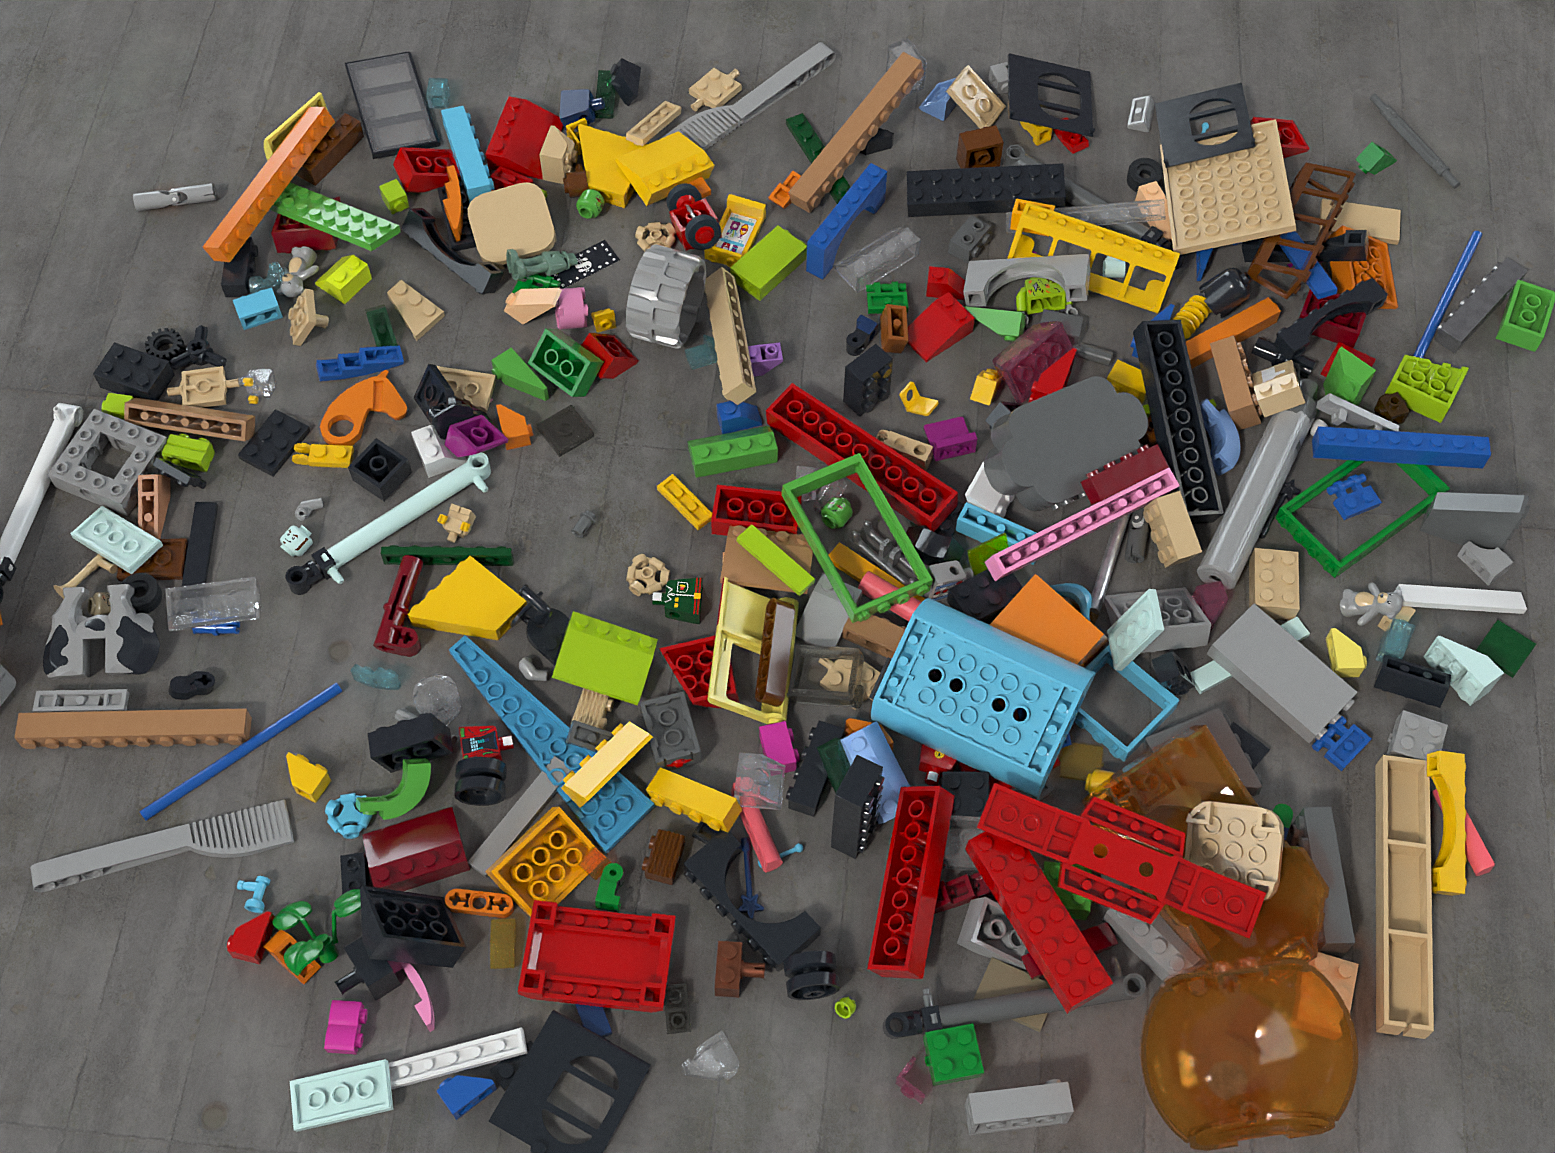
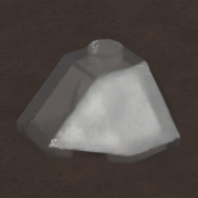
(713, 1060)

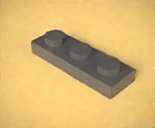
(587, 736)

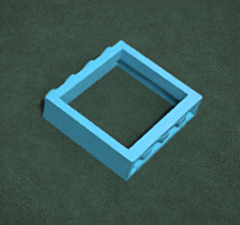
(1145, 684)

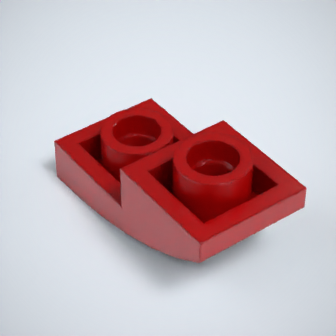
(1072, 141)

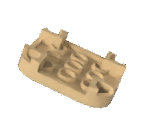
(511, 219)
(1237, 843)

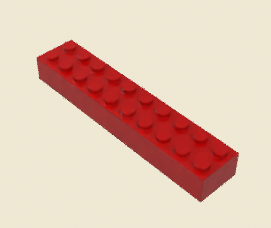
(835, 438)

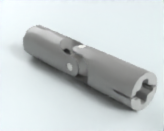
(163, 198)

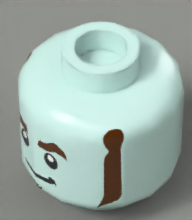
(296, 540)

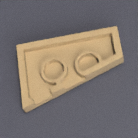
(415, 309)

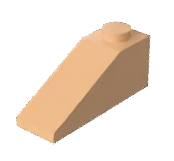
(1152, 192)
(530, 303)

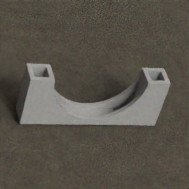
(986, 276)

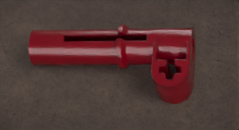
(398, 609)

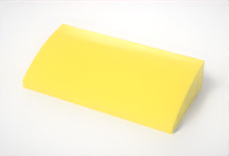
(273, 141)

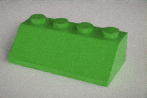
(733, 451)

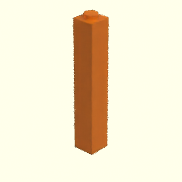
(1240, 325)

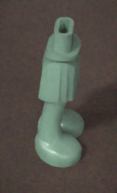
(549, 262)

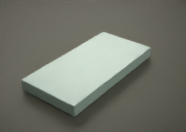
(116, 539)
(1135, 629)
(341, 1095)

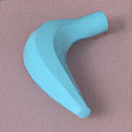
(1077, 593)

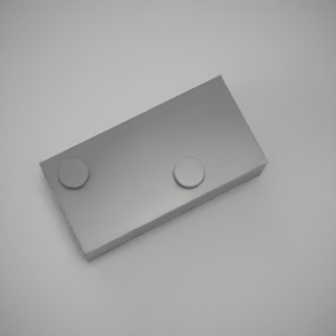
(1019, 1108)

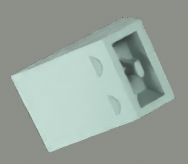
(1470, 671)

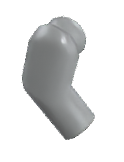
(306, 508)
(530, 672)

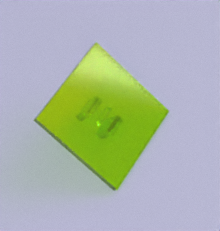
(982, 552)

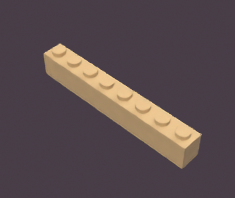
(729, 336)

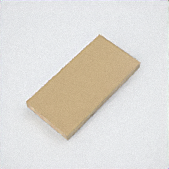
(1378, 221)

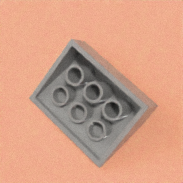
(1181, 617)
(1153, 943)

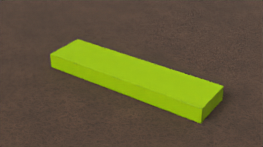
(775, 560)

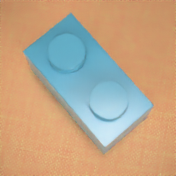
(257, 308)

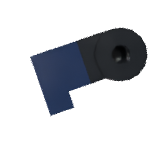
(863, 335)

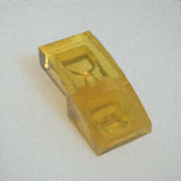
(502, 943)

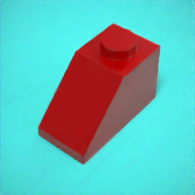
(942, 281)
(250, 938)

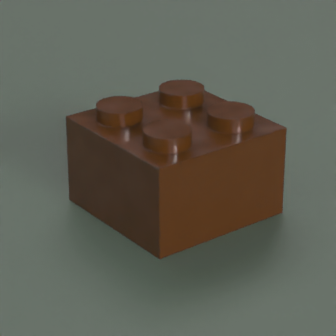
(980, 148)

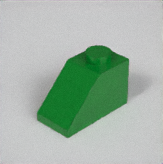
(1375, 159)

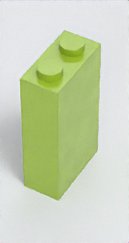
(769, 262)

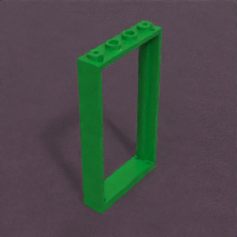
(1419, 473)

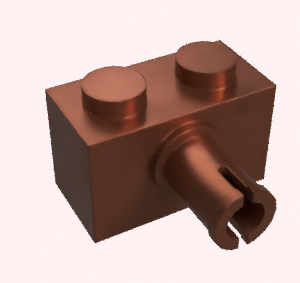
(732, 968)

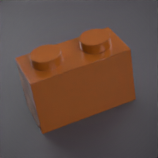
(894, 328)

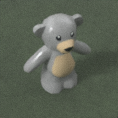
(299, 269)
(1370, 604)

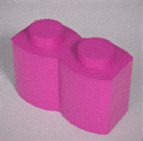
(344, 1027)

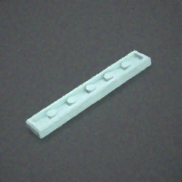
(1213, 674)

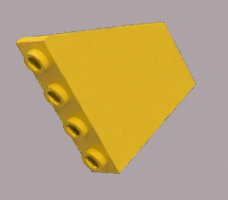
(602, 172)
(469, 604)

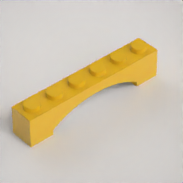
(1448, 775)

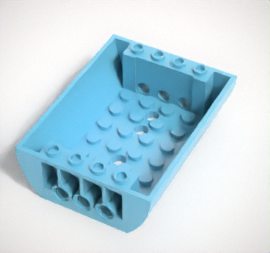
(990, 668)

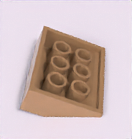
(745, 570)

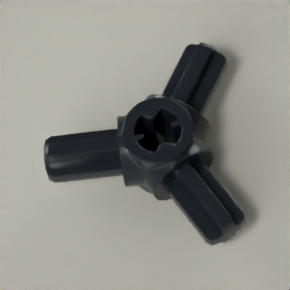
(198, 352)

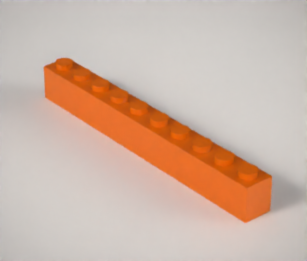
(268, 184)

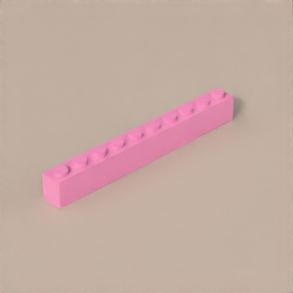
(1080, 524)

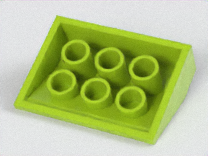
(605, 658)

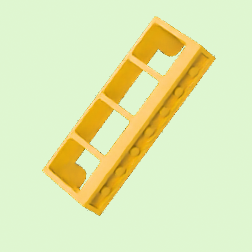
(1104, 242)

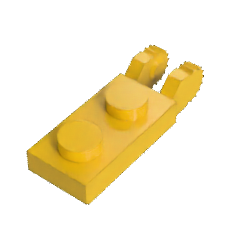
(323, 455)

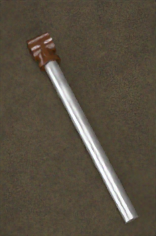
(1108, 563)

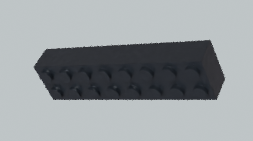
(983, 189)

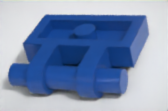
(1356, 502)
(1346, 748)

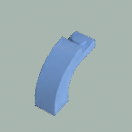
(1223, 437)

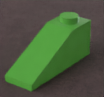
(1004, 323)
(518, 375)

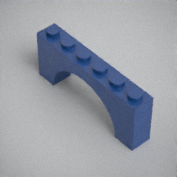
(866, 194)

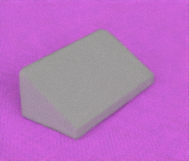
(1141, 114)

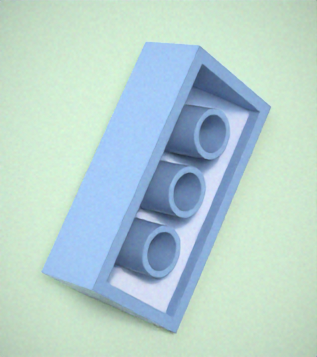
(872, 745)

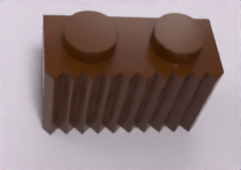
(664, 856)

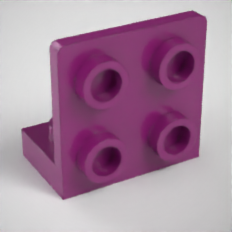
(950, 438)

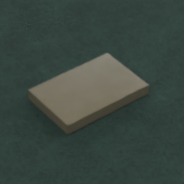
(1004, 980)

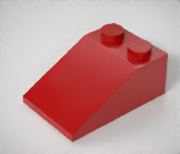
(1290, 137)
(424, 168)
(939, 327)
(1054, 377)

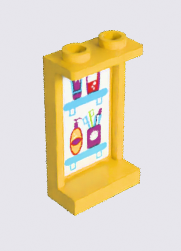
(738, 229)

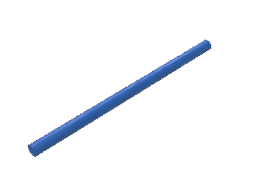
(1448, 294)
(240, 751)

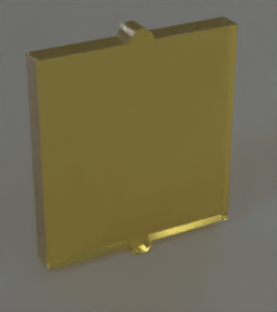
(1080, 760)

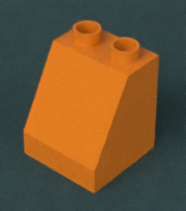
(1051, 624)

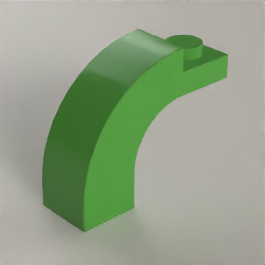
(405, 797)

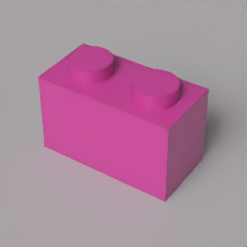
(777, 744)

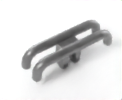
(887, 556)

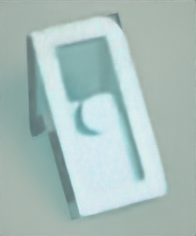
(702, 354)

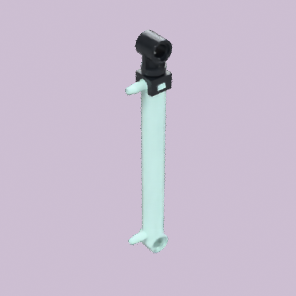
(330, 560)

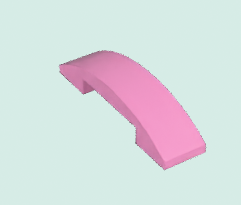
(424, 1007)

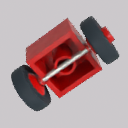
(692, 218)

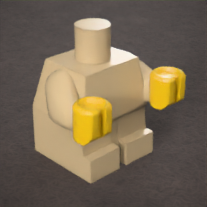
(457, 522)

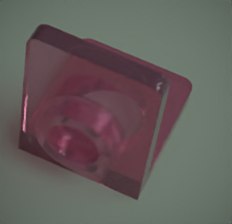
(907, 1088)

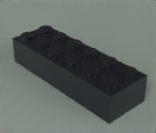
(857, 807)

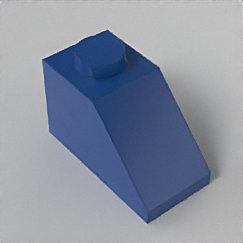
(737, 417)
(464, 1093)

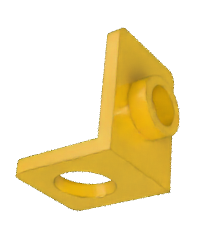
(573, 135)
(604, 320)
(917, 404)

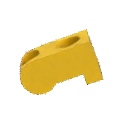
(1039, 133)

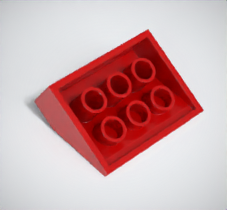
(520, 137)

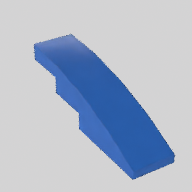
(366, 362)

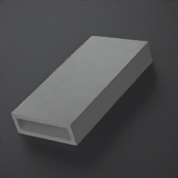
(1282, 674)

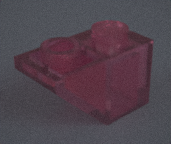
(1211, 600)

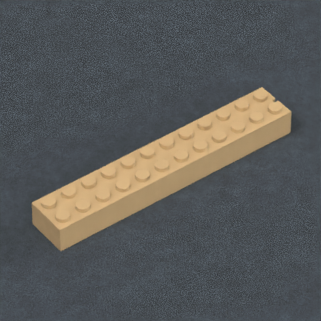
(1403, 898)

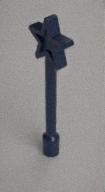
(750, 902)

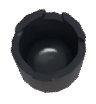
(1227, 291)

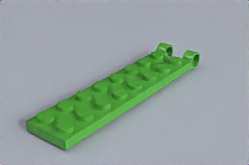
(334, 217)

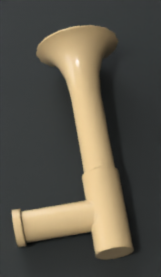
(97, 561)

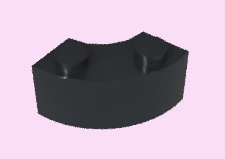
(934, 547)

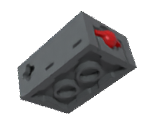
(672, 730)

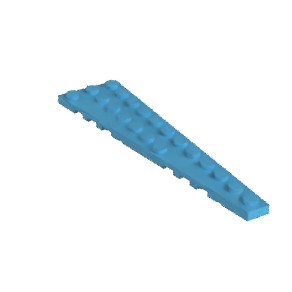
(543, 735)

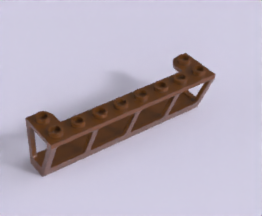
(1268, 243)

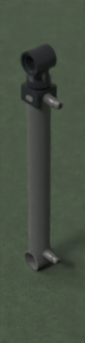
(1078, 196)
(1002, 1007)

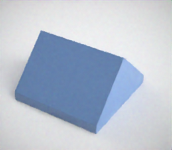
(939, 102)

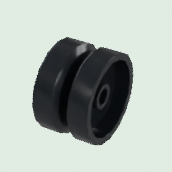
(480, 781)
(811, 975)

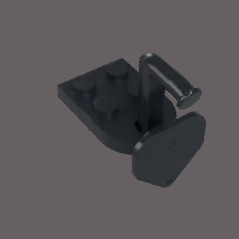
(438, 402)
(544, 626)

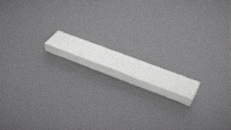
(1462, 599)
(457, 1058)

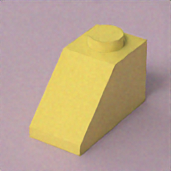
(1344, 655)

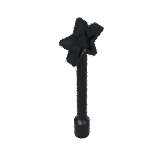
(1286, 492)

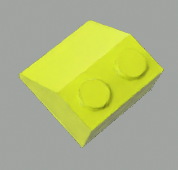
(345, 278)

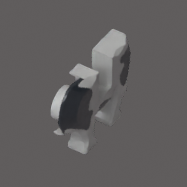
(128, 637)

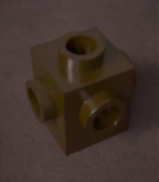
(1392, 408)

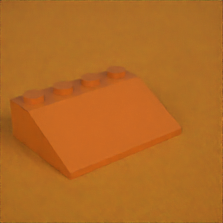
(1378, 266)

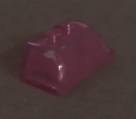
(1030, 356)

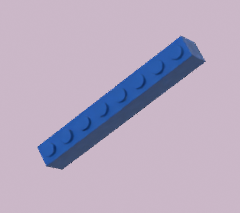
(1401, 447)

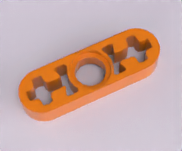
(461, 907)

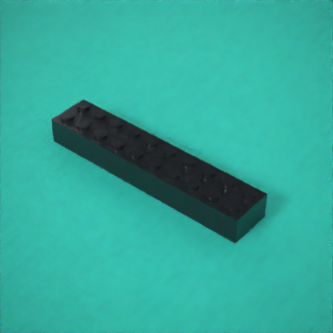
(1178, 416)

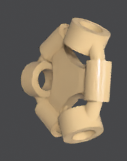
(655, 236)
(646, 574)

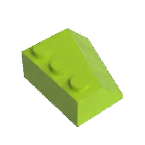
(1427, 386)

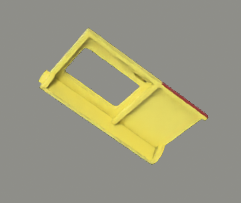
(742, 624)

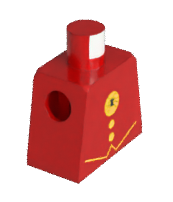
(935, 764)

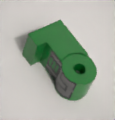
(610, 882)

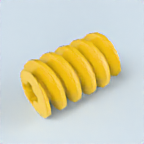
(1192, 314)

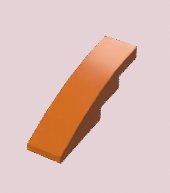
(453, 205)

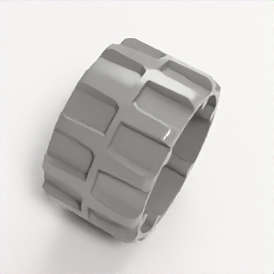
(665, 296)

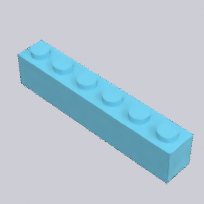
(466, 152)

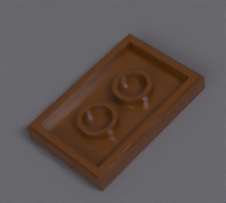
(165, 563)

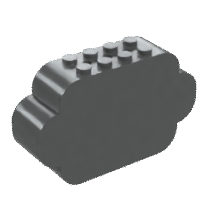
(1059, 439)

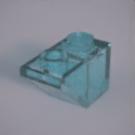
(1395, 639)

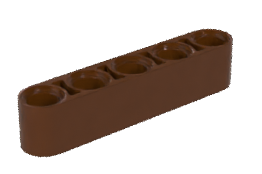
(775, 652)

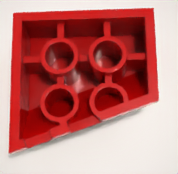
(692, 667)

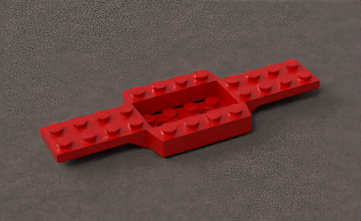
(1072, 841)

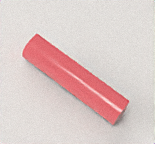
(876, 587)
(760, 837)
(1474, 847)

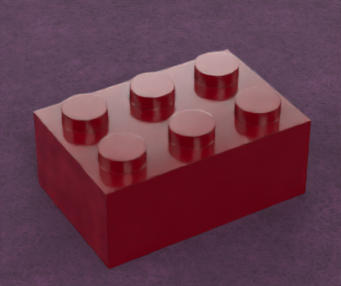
(1339, 329)

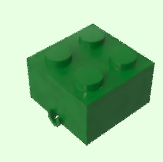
(952, 1054)

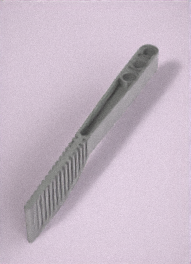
(715, 123)
(223, 837)

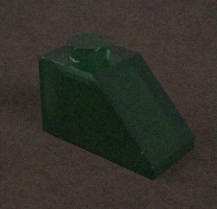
(380, 326)

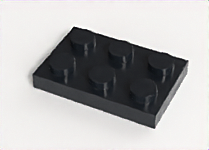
(274, 442)

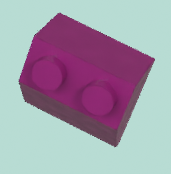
(473, 437)

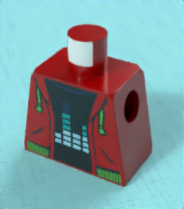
(483, 742)

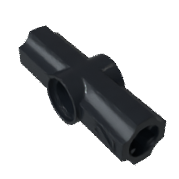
(1267, 351)

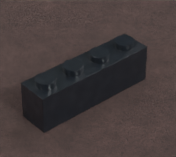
(812, 776)

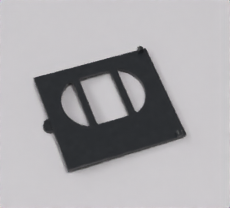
(1024, 101)
(1175, 131)
(548, 1057)

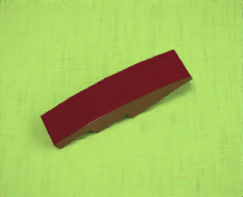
(960, 891)
(1098, 937)

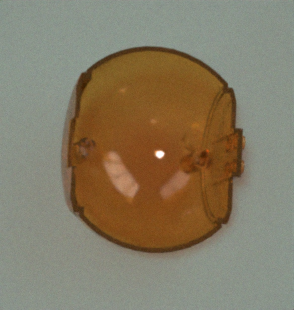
(1248, 1051)

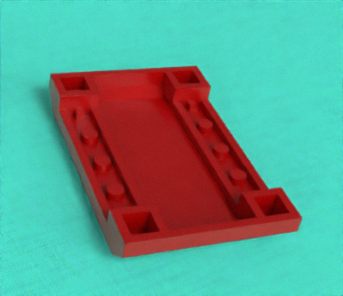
(597, 957)

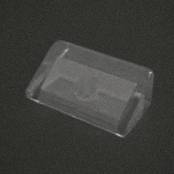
(827, 492)

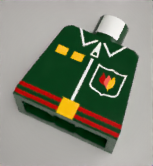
(681, 599)

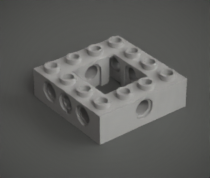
(73, 468)

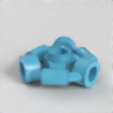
(348, 815)

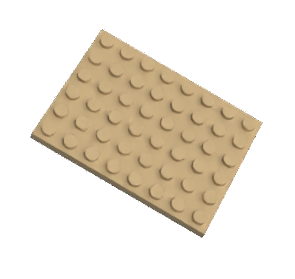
(1230, 194)

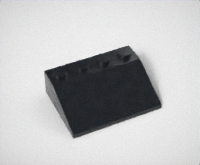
(409, 928)

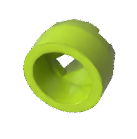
(842, 1004)

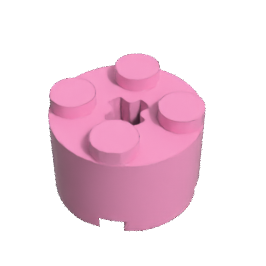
(570, 309)

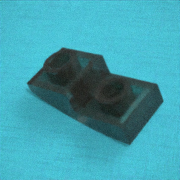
(677, 1009)

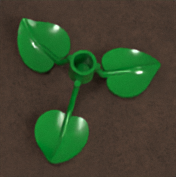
(303, 952)

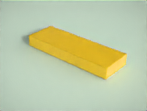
(685, 501)

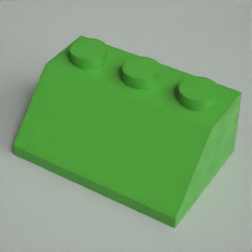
(1348, 377)

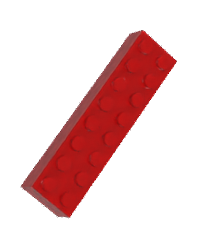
(911, 882)
(1040, 920)

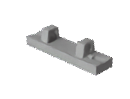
(1347, 412)
(81, 700)

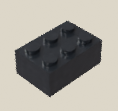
(133, 373)
(867, 380)
(983, 596)
(410, 739)

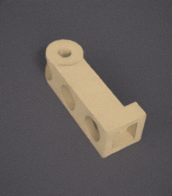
(913, 450)

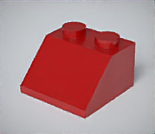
(612, 352)

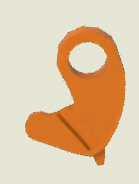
(355, 403)

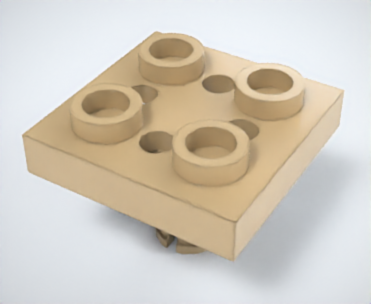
(304, 317)

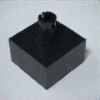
(374, 973)

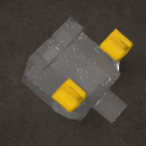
(259, 383)

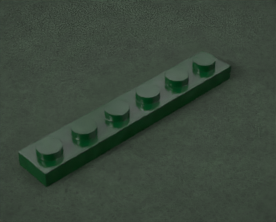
(812, 147)
(448, 555)

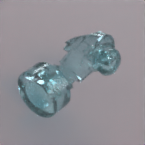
(274, 277)

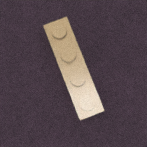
(653, 123)

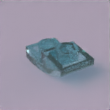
(379, 679)

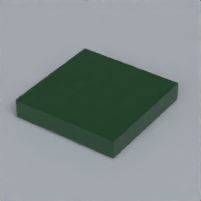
(1506, 648)

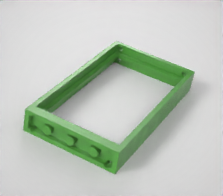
(826, 476)

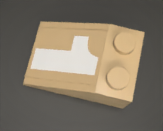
(1277, 388)

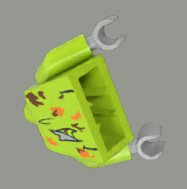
(1040, 295)

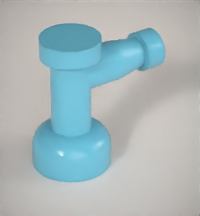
(255, 904)

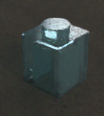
(438, 93)

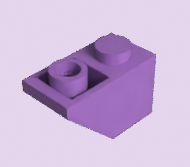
(765, 357)

